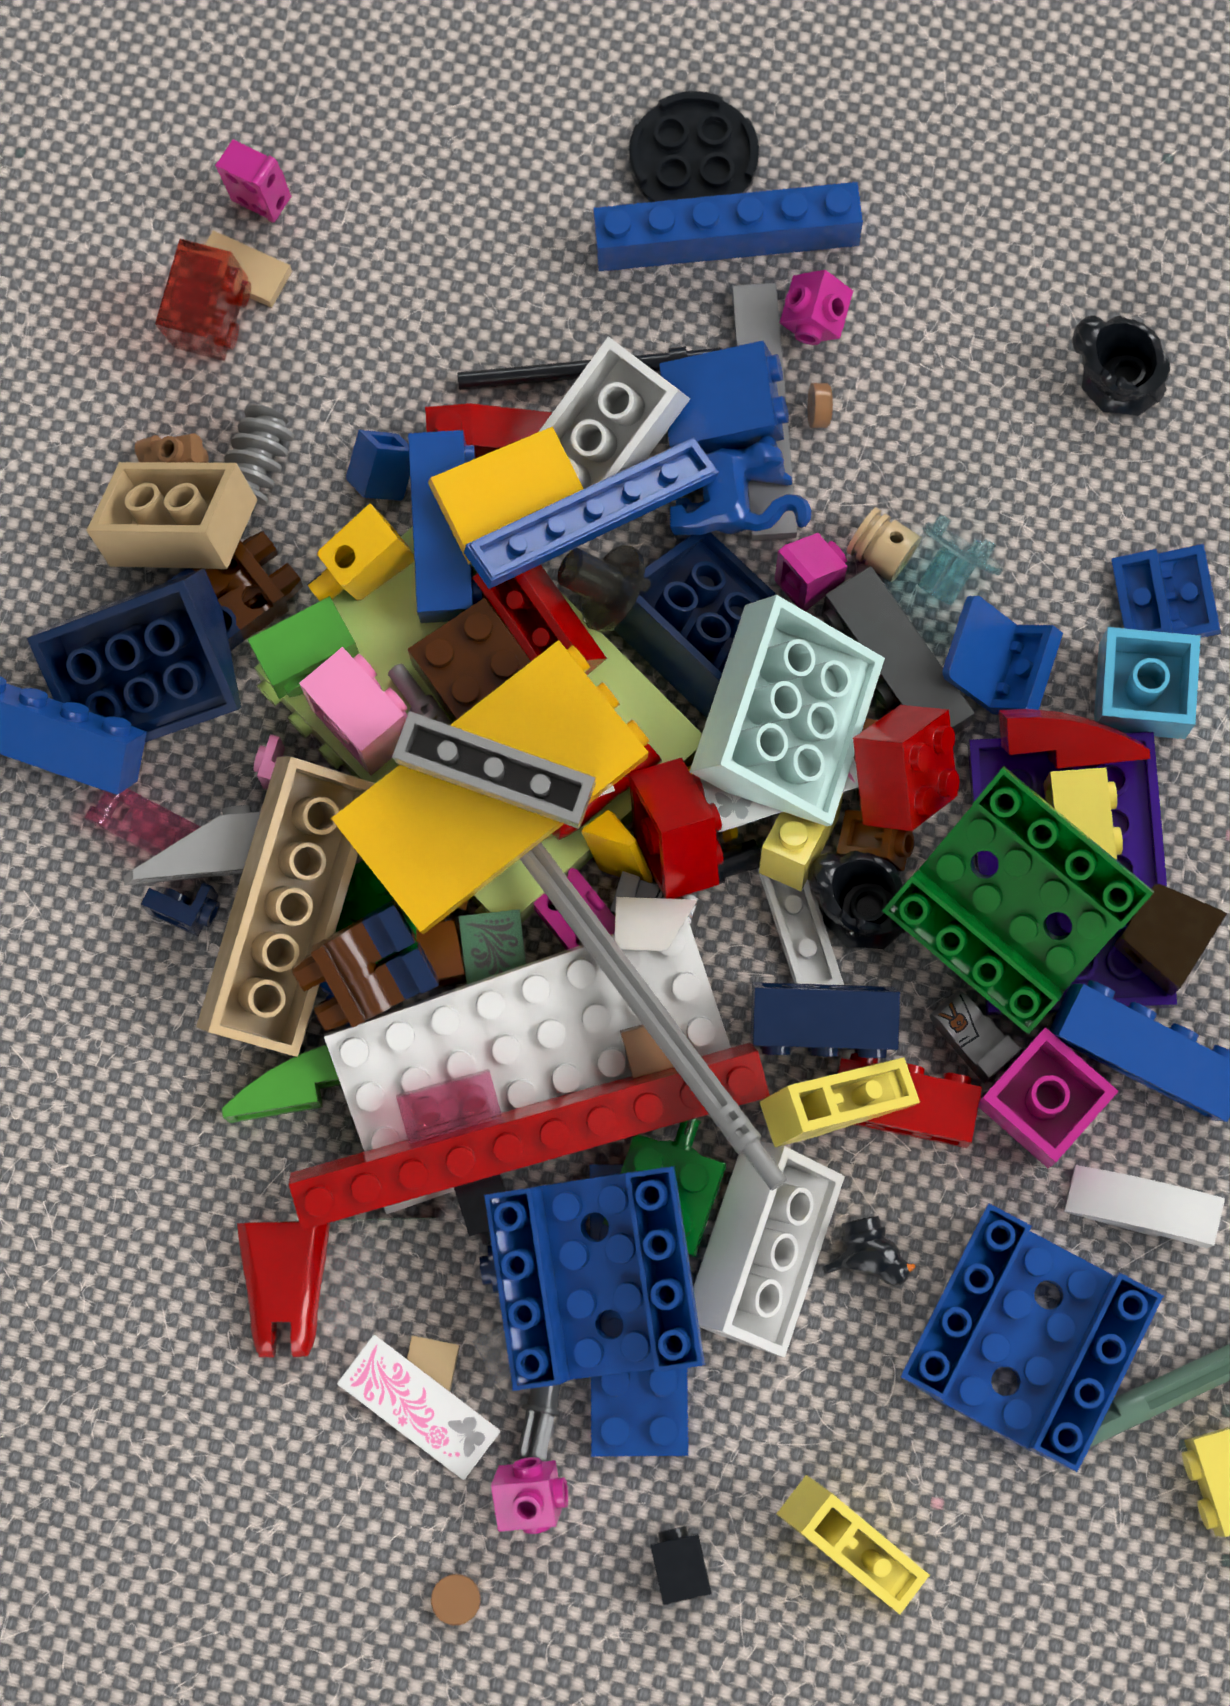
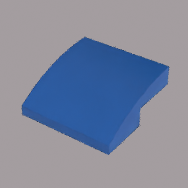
(1167, 591)

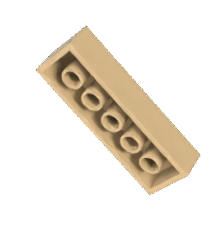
(283, 907)

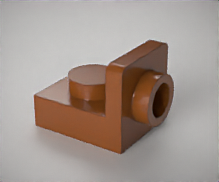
(884, 842)

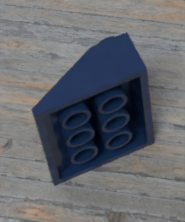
(692, 615)
(145, 658)

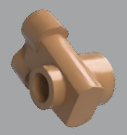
(181, 448)

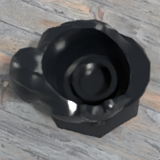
(1121, 364)
(854, 895)

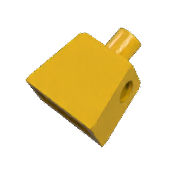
(361, 557)

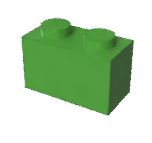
(300, 645)

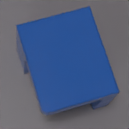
(379, 465)

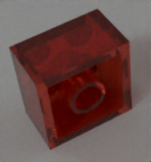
(203, 300)

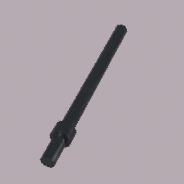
(557, 371)

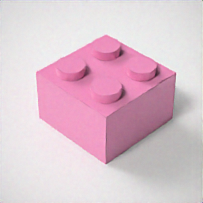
(356, 708)

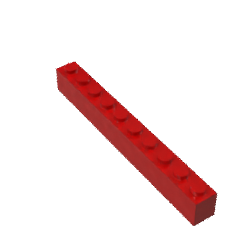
(516, 1140)

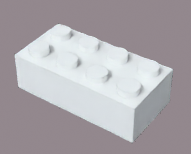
(614, 414)

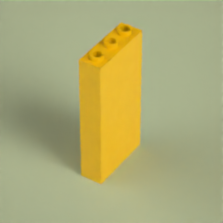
(445, 842)

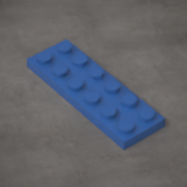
(636, 1409)

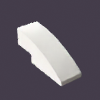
(1144, 1205)

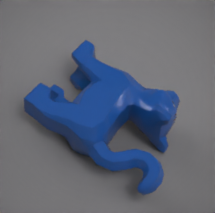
(727, 498)

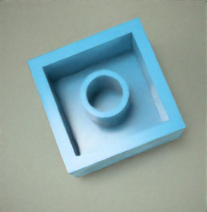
(1147, 682)

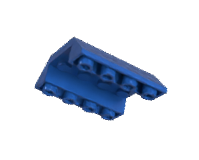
(561, 1280)
(1062, 1356)

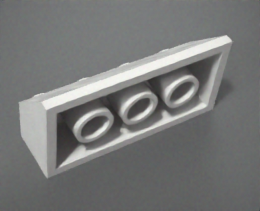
(765, 1250)

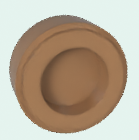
(819, 405)
(456, 1599)

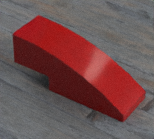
(1067, 738)

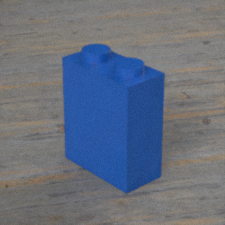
(730, 397)

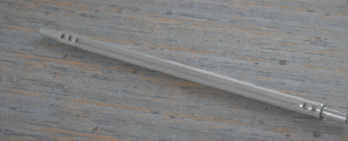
(626, 979)

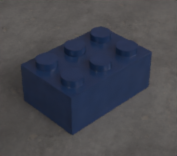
(825, 1018)

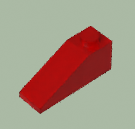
(486, 425)

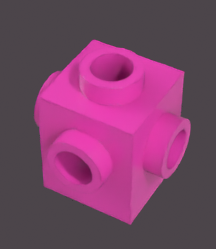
(816, 307)
(528, 1495)

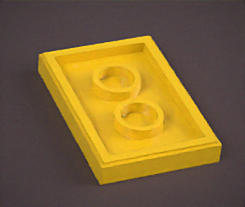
(504, 486)

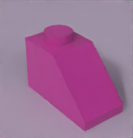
(809, 569)

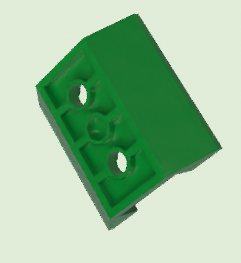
(996, 923)

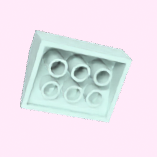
(787, 711)

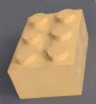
(172, 515)

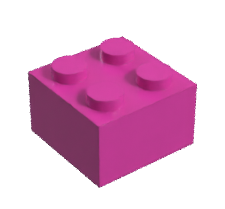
(1047, 1098)

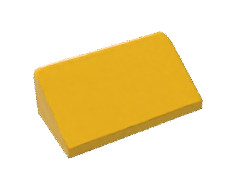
(615, 847)

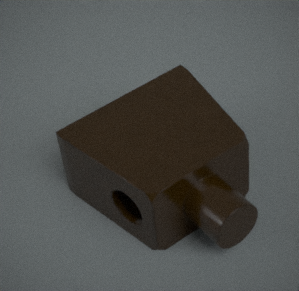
(1169, 936)

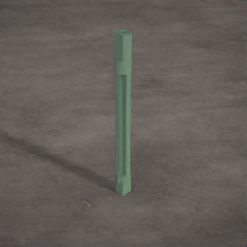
(1165, 1393)

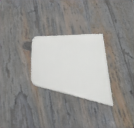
(636, 920)

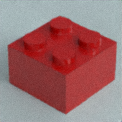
(906, 767)
(675, 828)

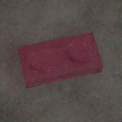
(449, 1106)

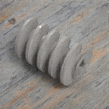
(257, 445)

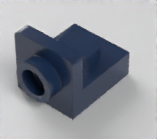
(174, 908)

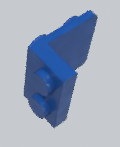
(998, 660)

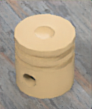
(884, 544)

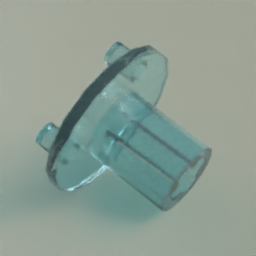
(954, 561)

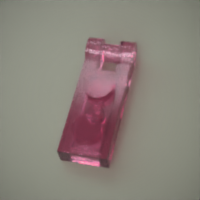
(144, 825)

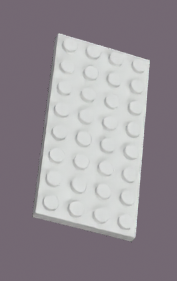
(534, 1028)

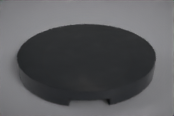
(693, 148)

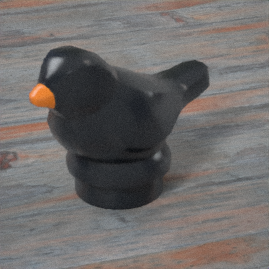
(870, 1252)

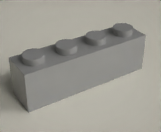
(494, 769)

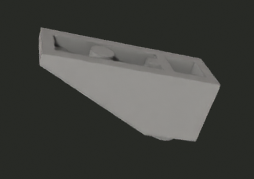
(209, 851)

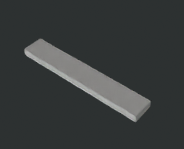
(758, 320)

